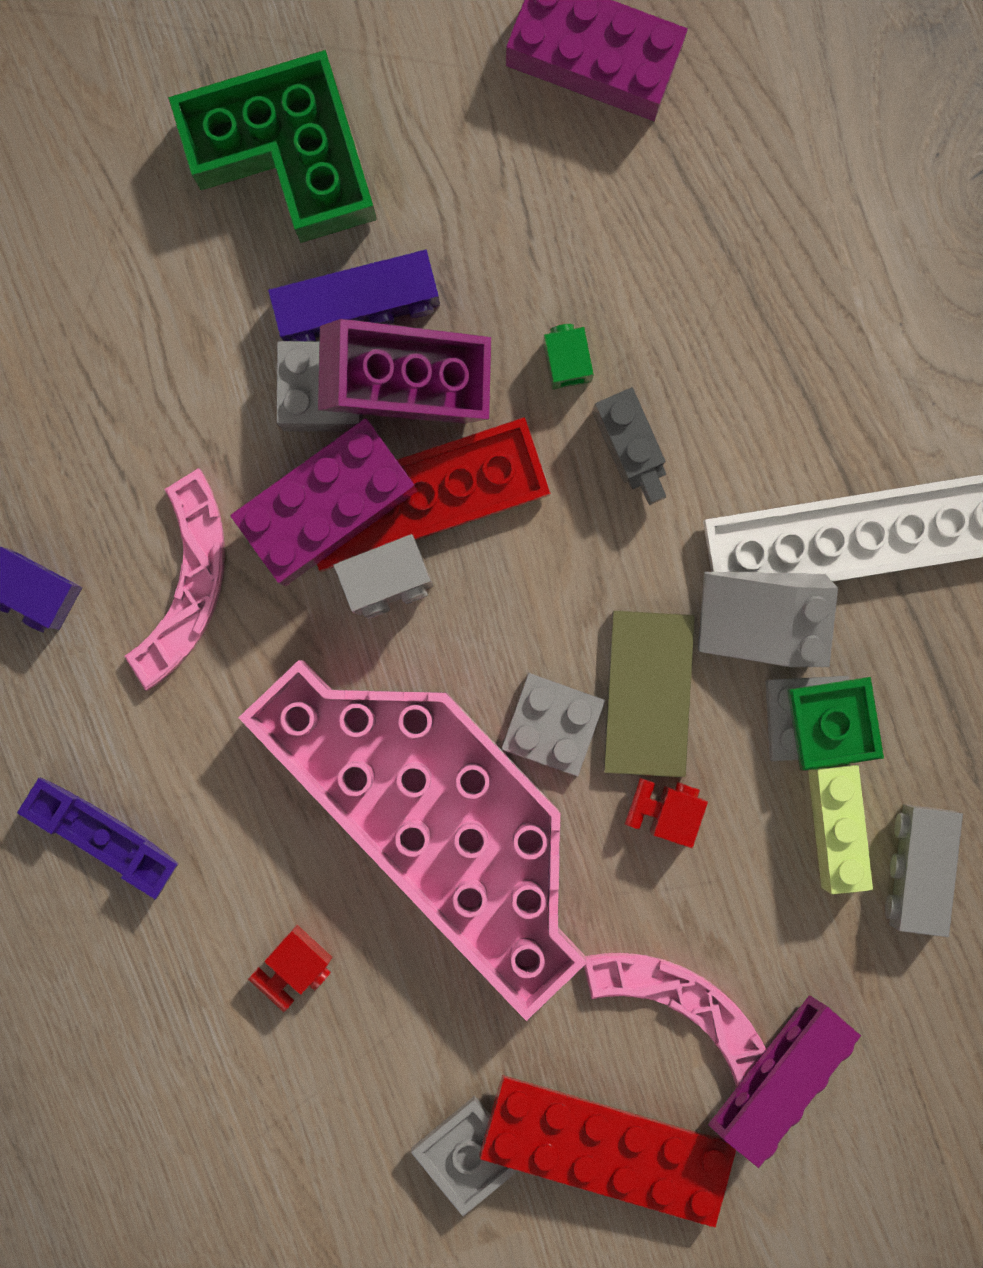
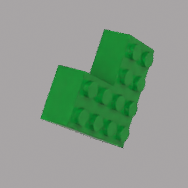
(283, 121)

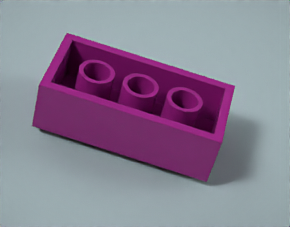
(598, 51)
(403, 372)
(324, 503)

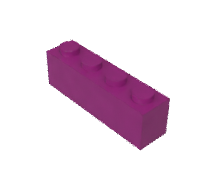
(784, 1081)

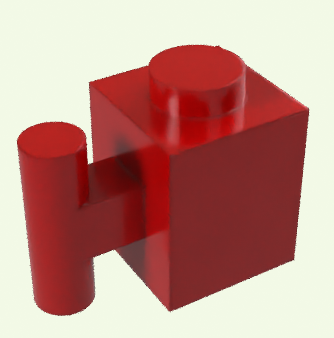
(675, 815)
(297, 963)

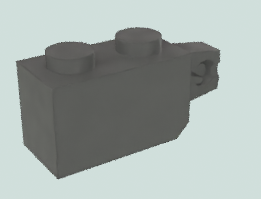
(631, 443)

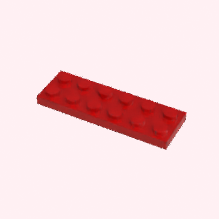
(457, 486)
(607, 1151)

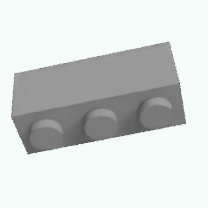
(924, 870)

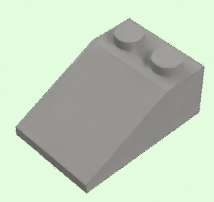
(769, 617)

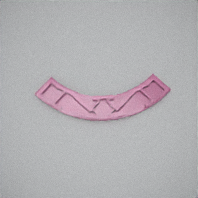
(197, 585)
(684, 992)

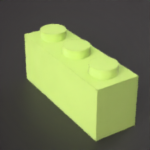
(840, 829)

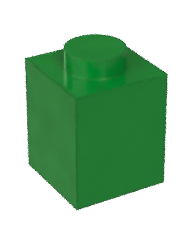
(567, 356)

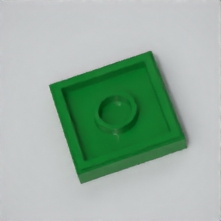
(835, 723)

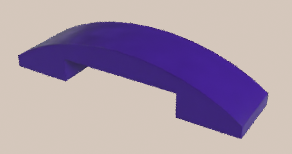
(99, 835)

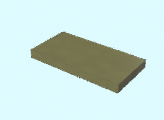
(649, 693)

